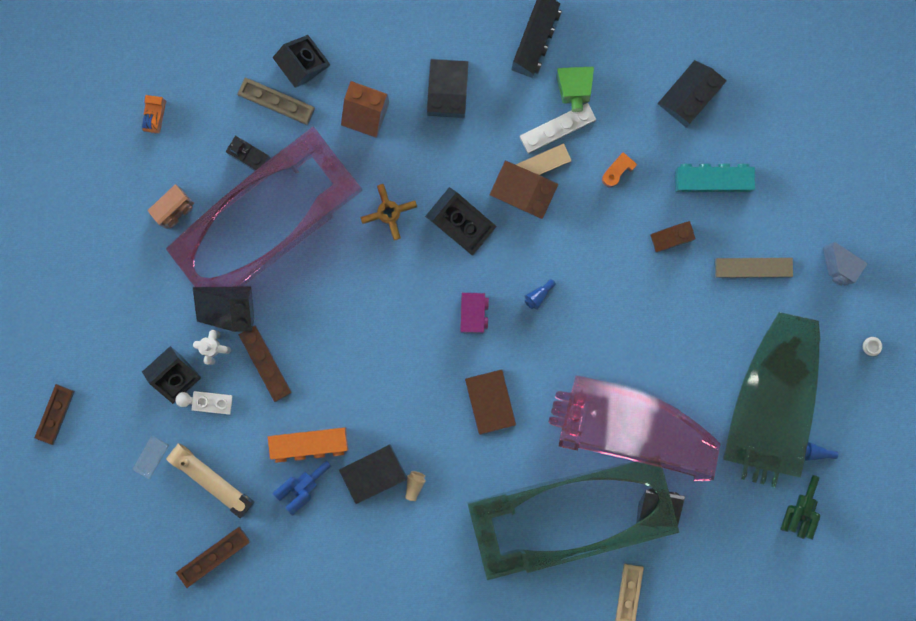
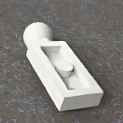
(206, 402)

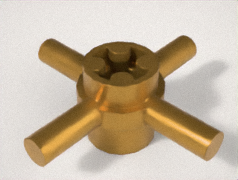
(384, 217)

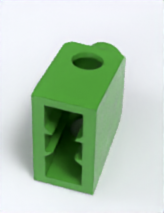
(575, 86)

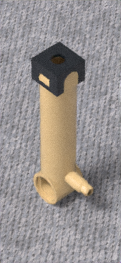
(185, 460)

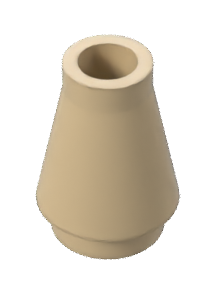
(414, 485)

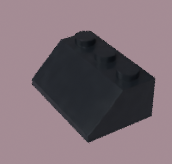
(691, 92)

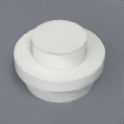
(872, 346)

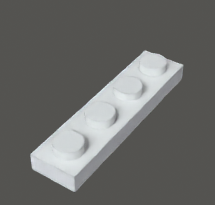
(557, 128)

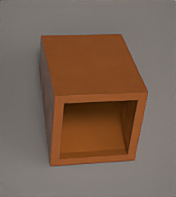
(364, 109)

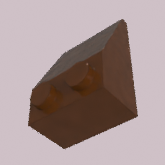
(523, 189)

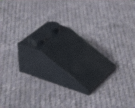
(447, 88)
(460, 221)
(225, 307)
(373, 474)

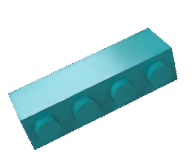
(714, 178)

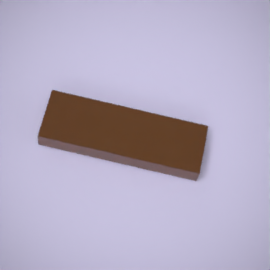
(54, 414)

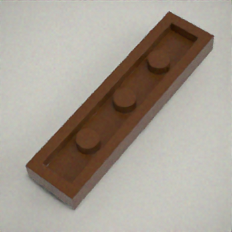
(265, 363)
(213, 557)

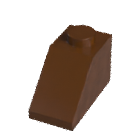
(673, 236)

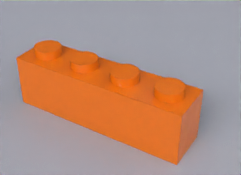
(308, 443)

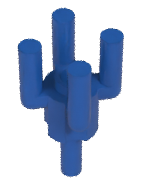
(300, 488)

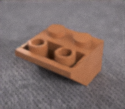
(171, 207)

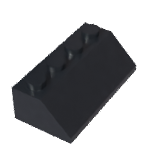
(535, 37)

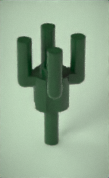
(803, 511)

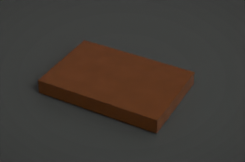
(490, 401)

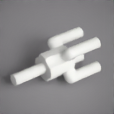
(211, 347)

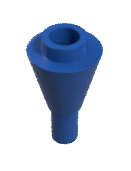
(536, 297)
(816, 452)

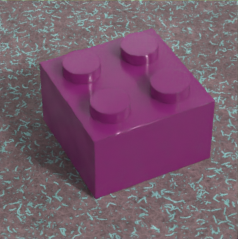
(473, 313)

